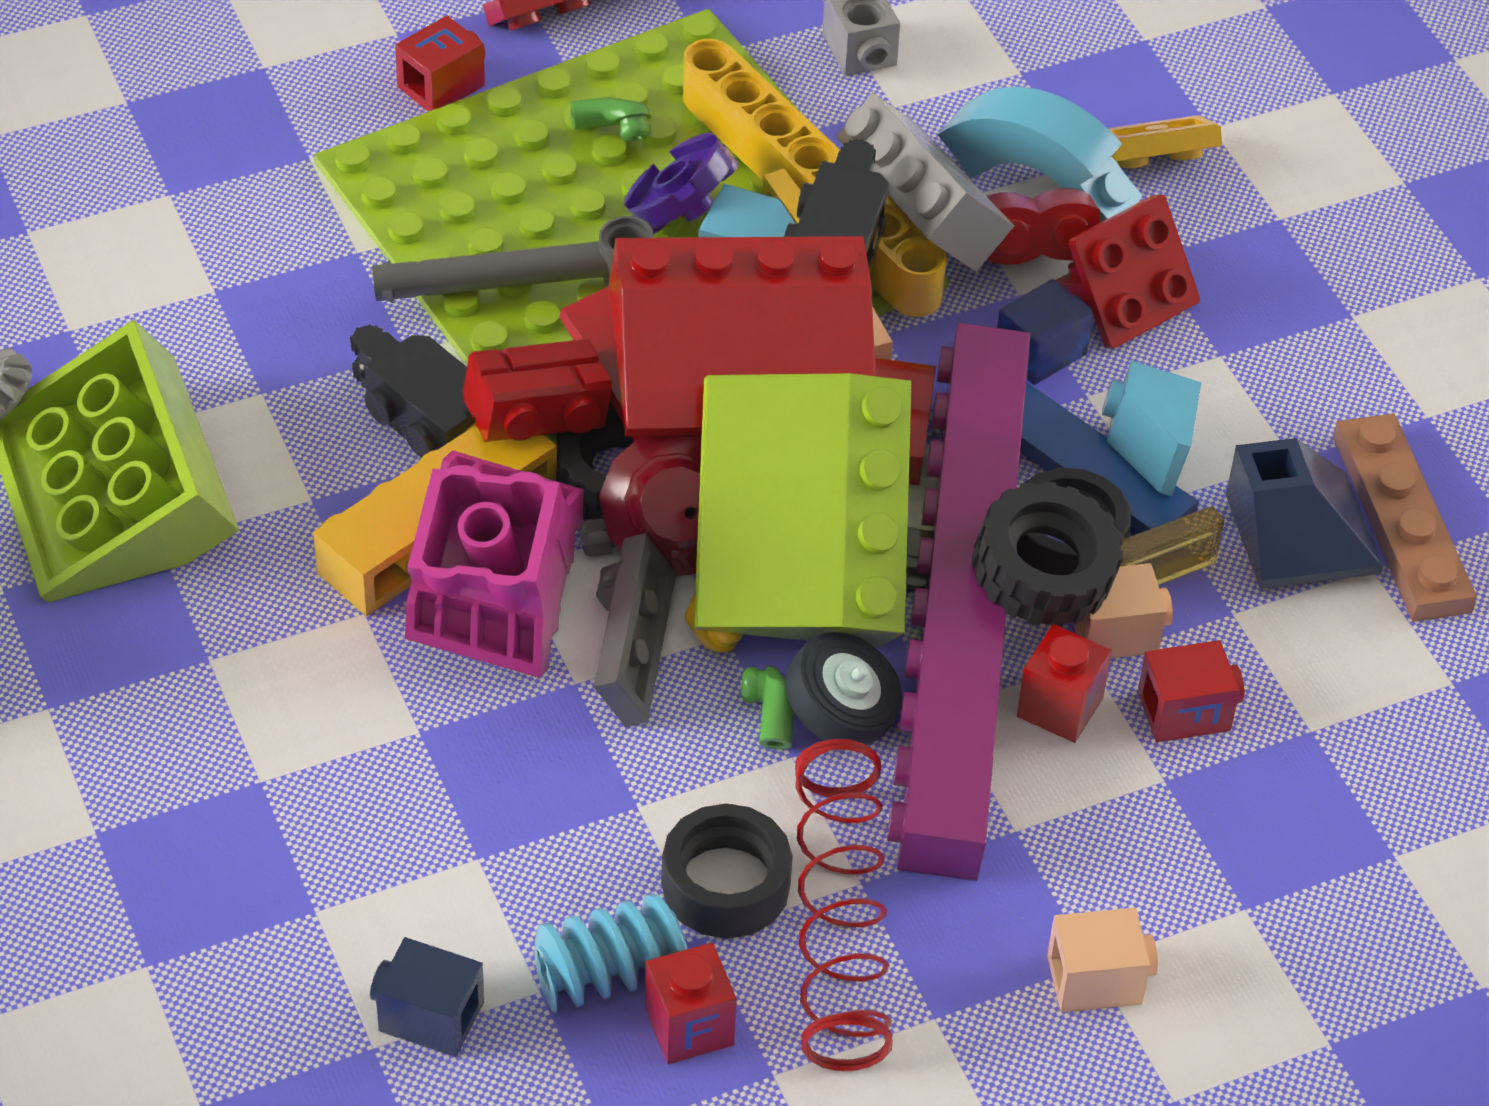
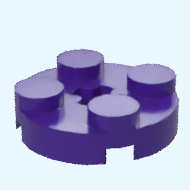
(683, 184)

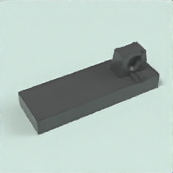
(638, 602)

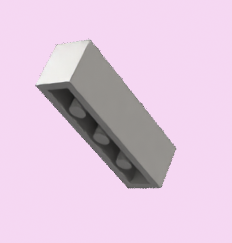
(928, 183)

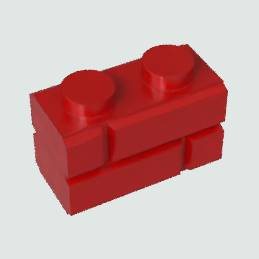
(537, 390)

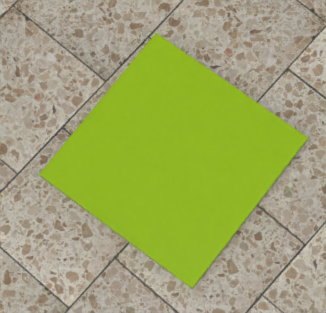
(518, 177)

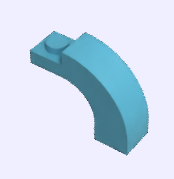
(1044, 134)

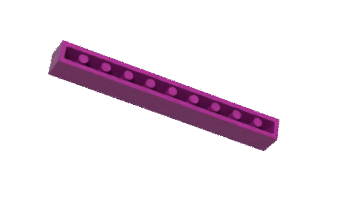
(962, 633)

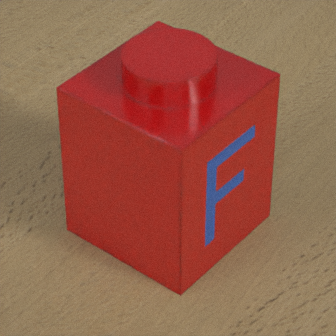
(440, 64)
(1063, 683)
(1189, 690)
(690, 1003)

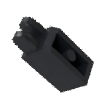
(845, 199)
(412, 387)

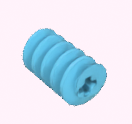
(604, 948)

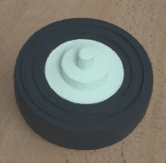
(843, 688)

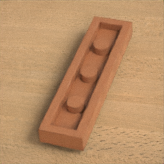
(1404, 517)

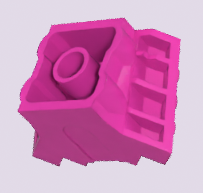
(491, 562)

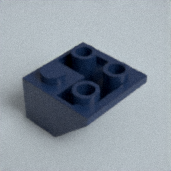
(1298, 516)

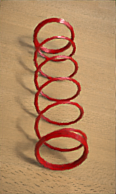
(858, 1016)

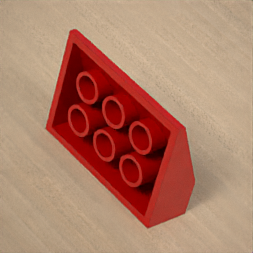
(732, 310)

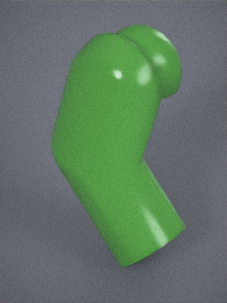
(612, 111)
(777, 714)

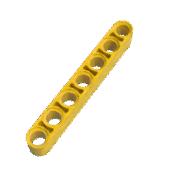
(774, 136)

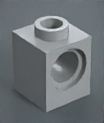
(861, 34)

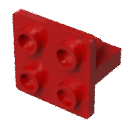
(1131, 271)

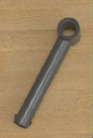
(507, 267)

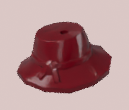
(649, 494)

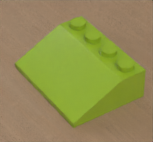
(111, 469)
(803, 506)

